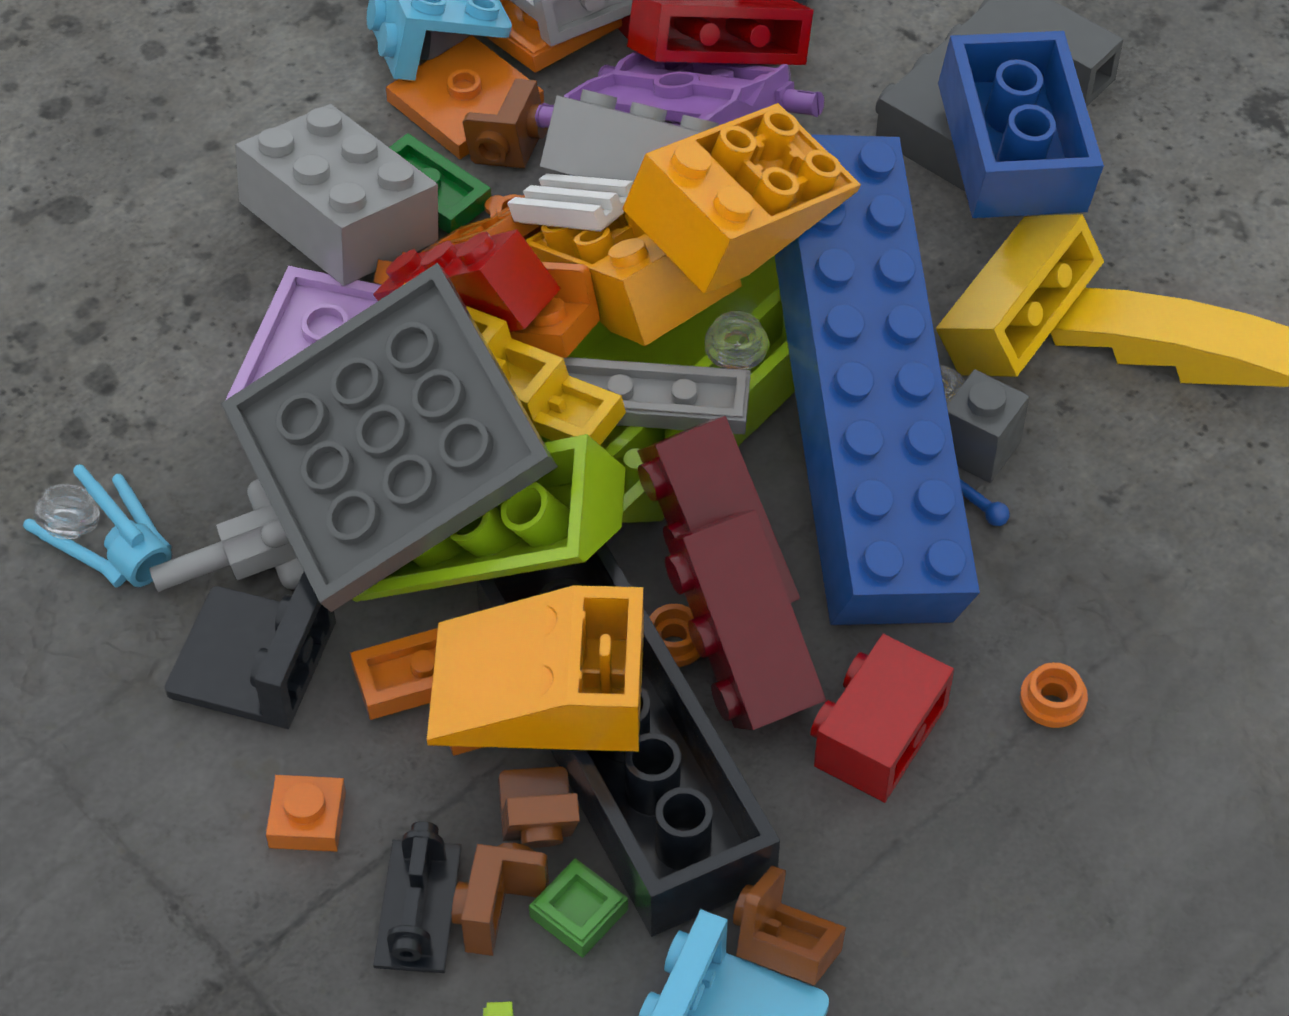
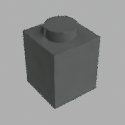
(986, 424)

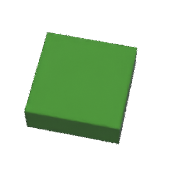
(578, 907)

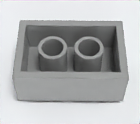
(337, 193)

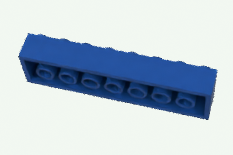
(875, 403)

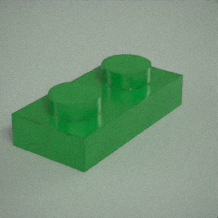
(459, 193)

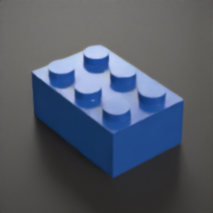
(1019, 124)

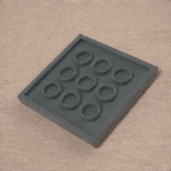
(386, 437)

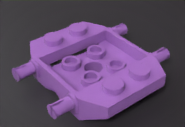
(695, 89)

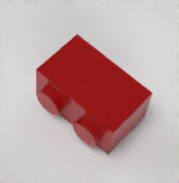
(881, 716)

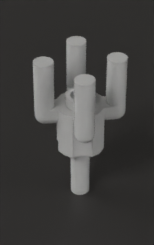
(247, 545)

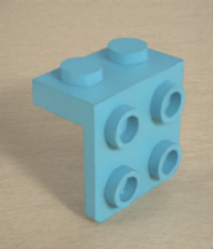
(403, 24)
(716, 983)

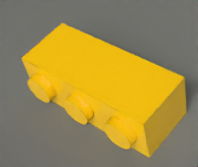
(1020, 295)

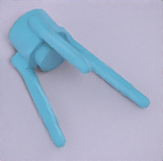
(129, 545)

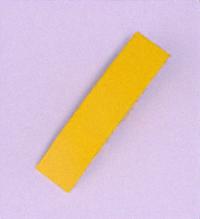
(1198, 338)
(552, 398)

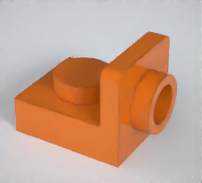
(567, 316)

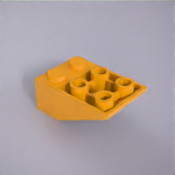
(736, 194)
(633, 280)
(542, 673)

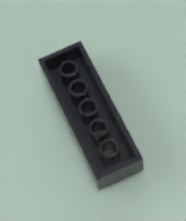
(679, 808)

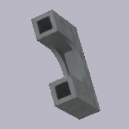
(915, 105)

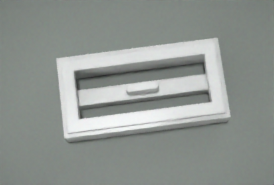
(571, 202)

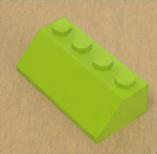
(540, 528)

